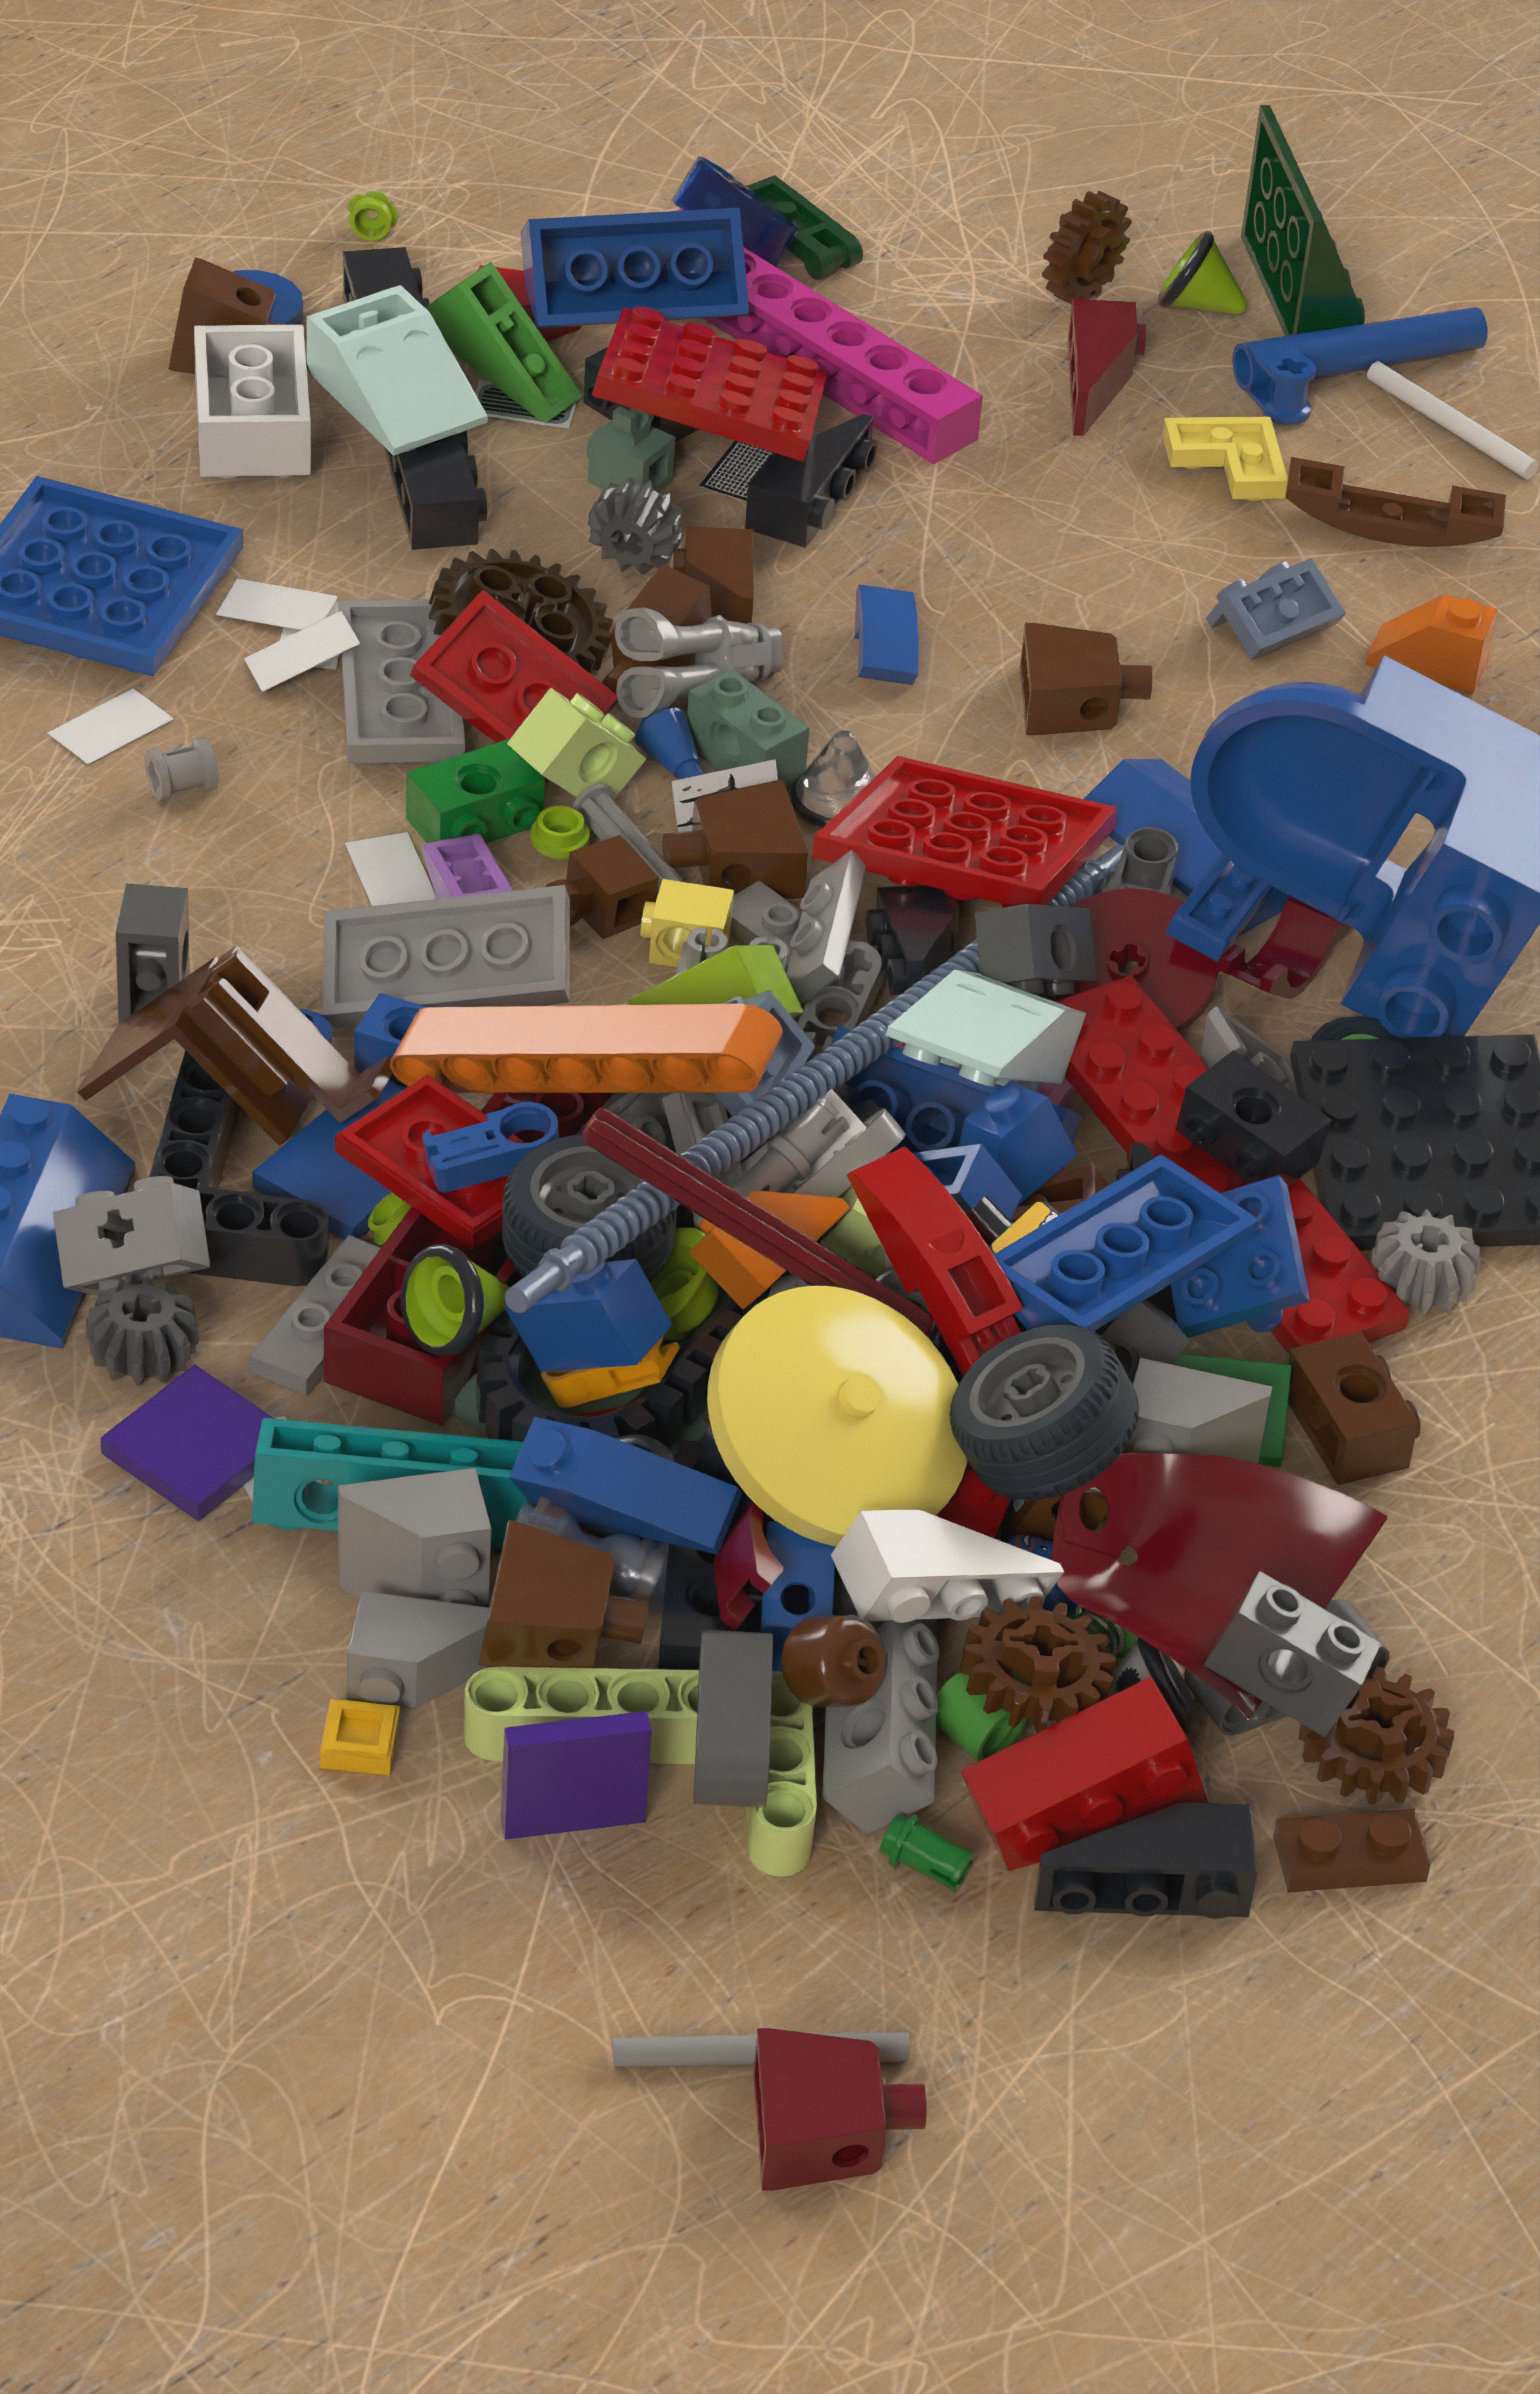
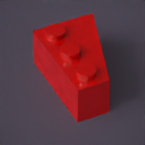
(1084, 1775)

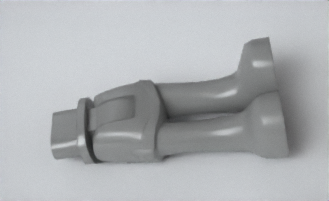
(718, 648)

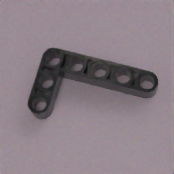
(245, 1232)

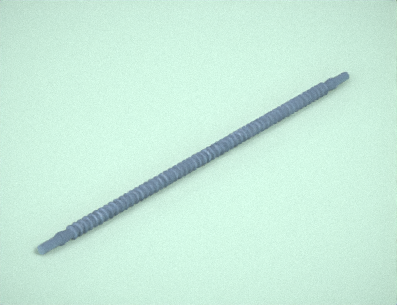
(765, 1116)

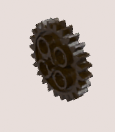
(547, 603)

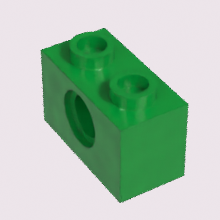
(474, 794)

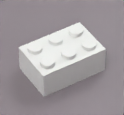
(252, 401)

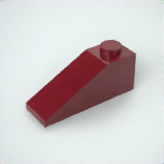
(1100, 355)

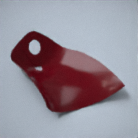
(1199, 1542)

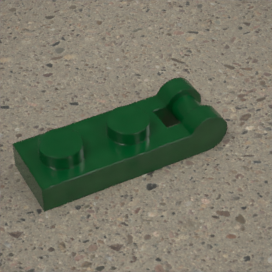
(821, 240)

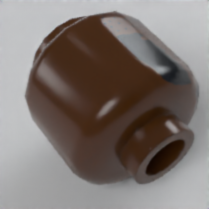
(833, 1661)

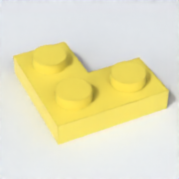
(1239, 444)

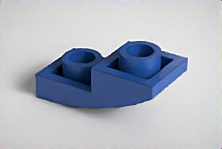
(887, 634)

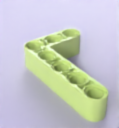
(518, 1696)

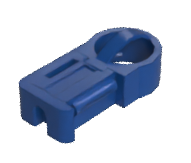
(483, 1149)

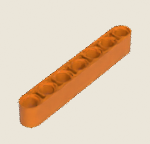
(590, 1048)

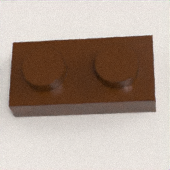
(1351, 1850)

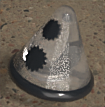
(831, 779)

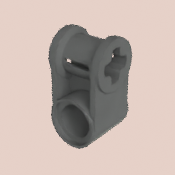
(1147, 861)

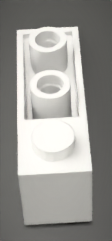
(929, 1568)

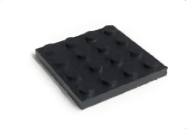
(1428, 1129)

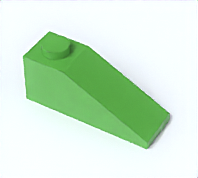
(502, 343)

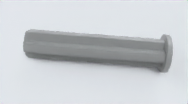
(608, 821)

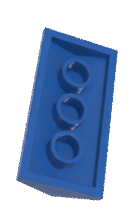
(1160, 797)
(1120, 1246)

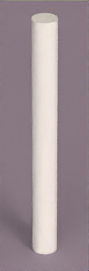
(1452, 420)

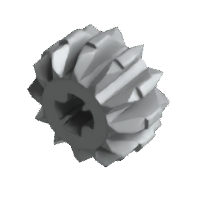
(1426, 1260)

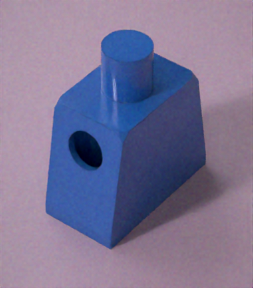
(805, 1564)

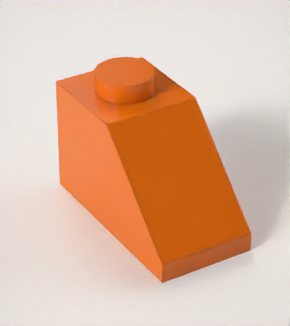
(1441, 640)
(746, 1272)

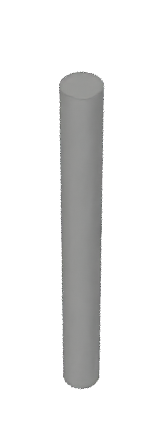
(728, 2049)

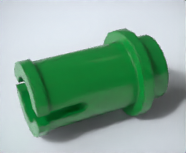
(926, 1852)

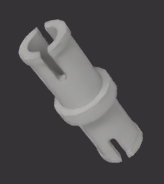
(793, 1153)

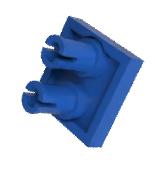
(1251, 1277)

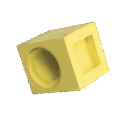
(678, 912)

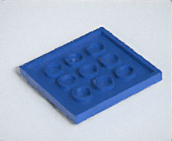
(106, 574)

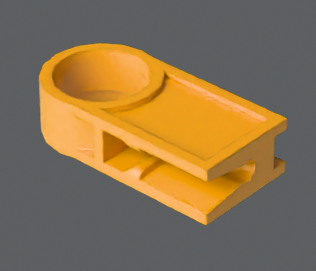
(586, 1385)

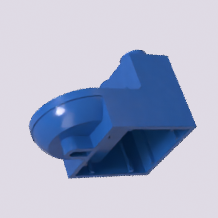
(1320, 787)

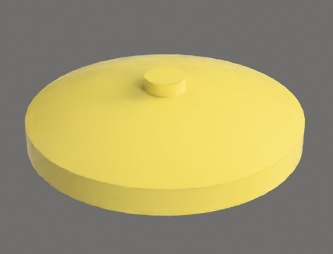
(833, 1411)

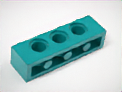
(299, 1452)

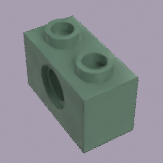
(743, 726)

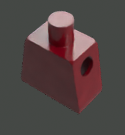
(825, 2108)

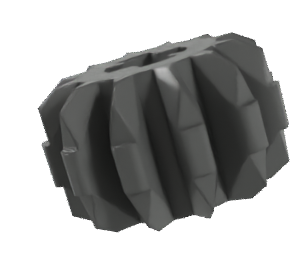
(635, 525)
(142, 1330)

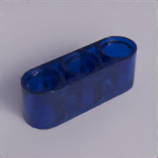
(763, 228)

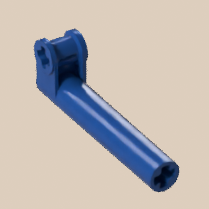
(1280, 368)

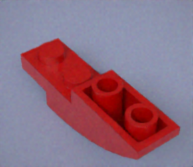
(938, 1254)

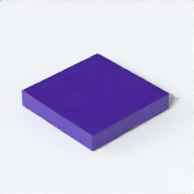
(189, 1442)
(575, 1774)

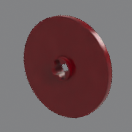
(1133, 928)

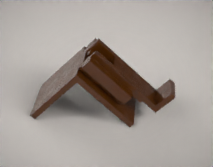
(247, 1042)

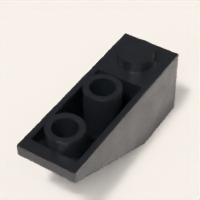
(798, 497)
(912, 932)
(1163, 1863)

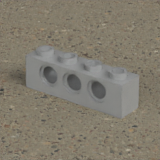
(884, 1751)

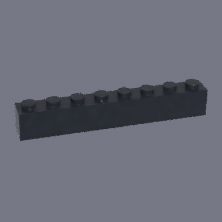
(437, 479)

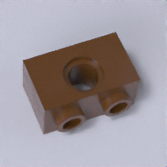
(1351, 1408)

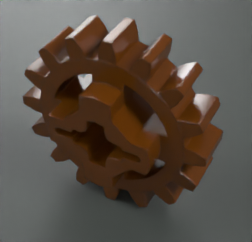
(1086, 247)
(1036, 1663)
(1377, 1738)

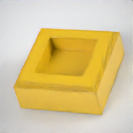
(359, 1737)

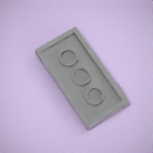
(384, 707)
(448, 953)

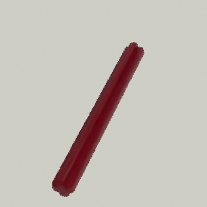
(736, 1213)

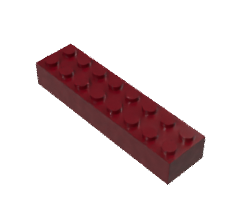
(366, 1335)

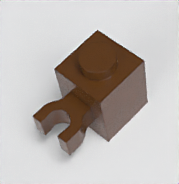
(608, 886)

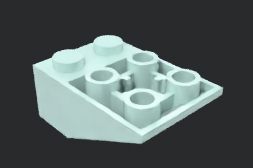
(392, 370)
(990, 1031)

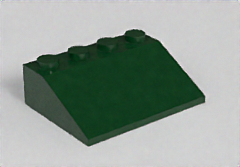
(1291, 241)

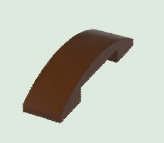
(1393, 517)

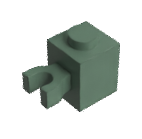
(630, 449)

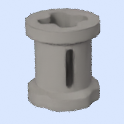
(181, 769)

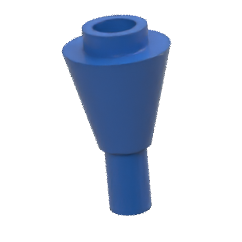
(670, 742)

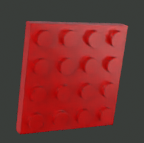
(711, 382)
(966, 833)

